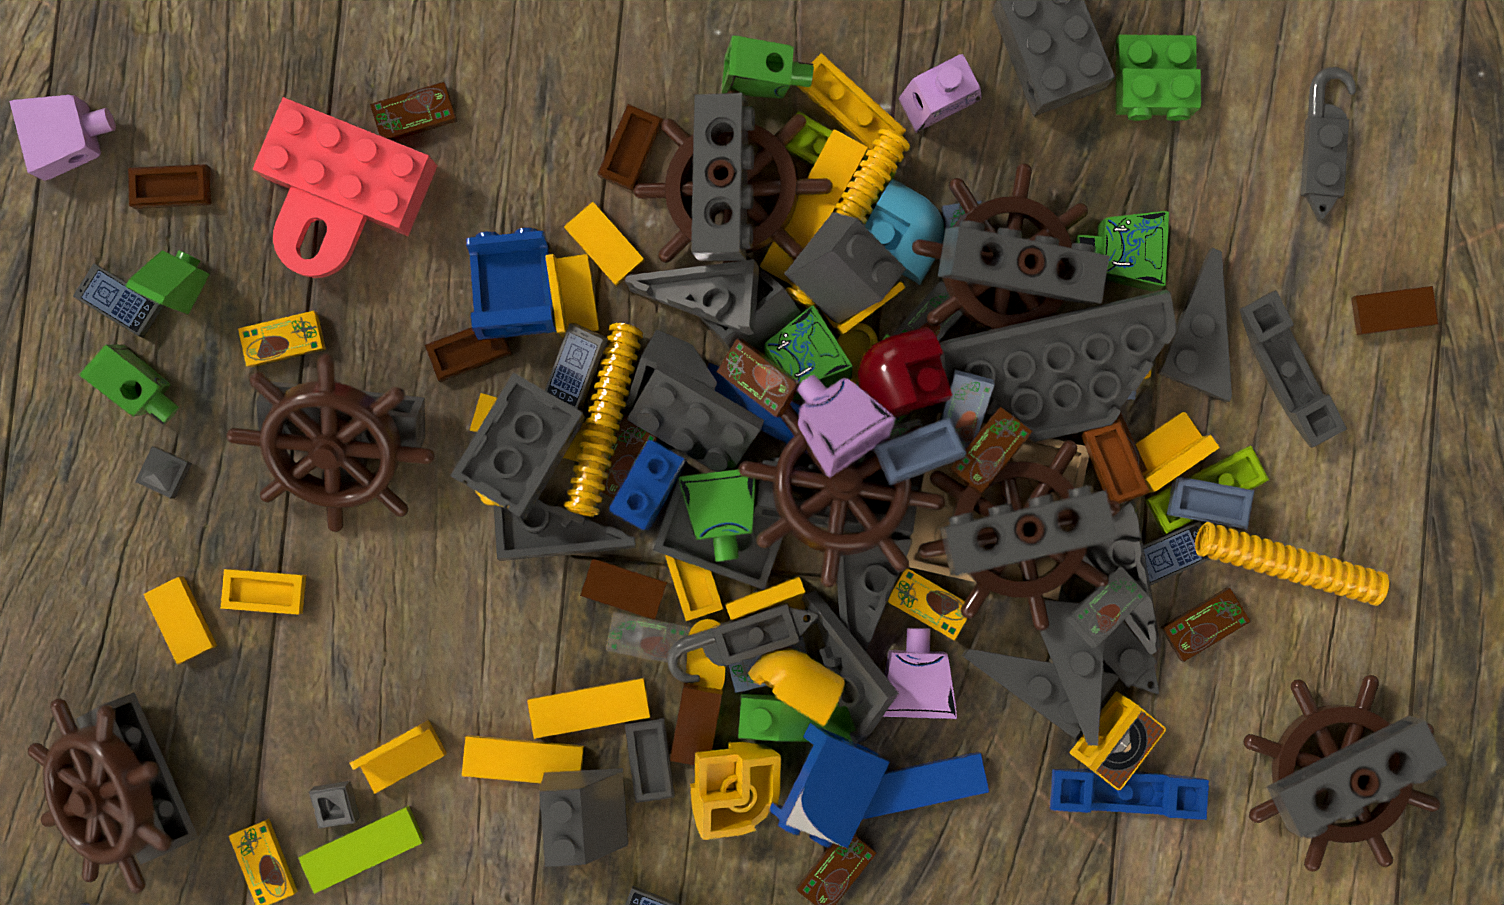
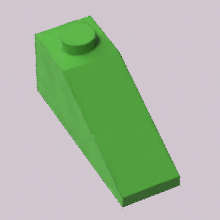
(774, 720)

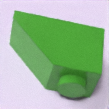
(170, 280)

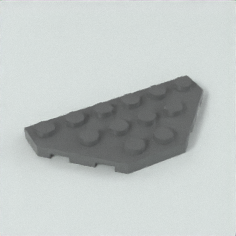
(1067, 367)

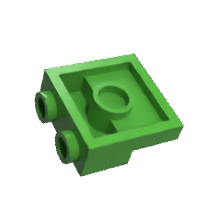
(1157, 77)

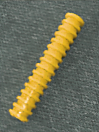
(865, 188)
(604, 419)
(1294, 564)

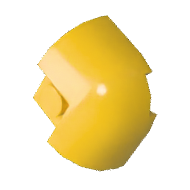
(799, 682)
(734, 788)

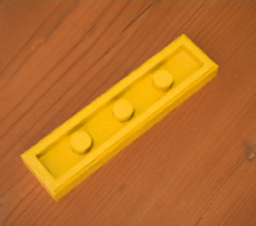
(837, 163)

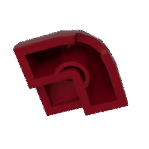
(905, 372)

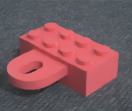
(337, 178)

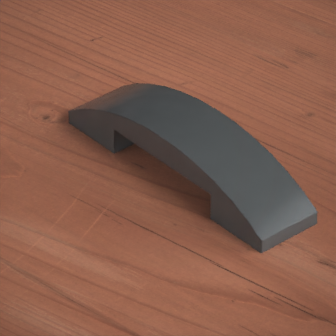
(1288, 371)

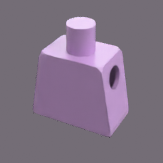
(58, 133)

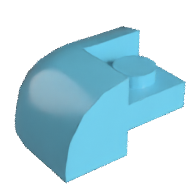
(900, 220)

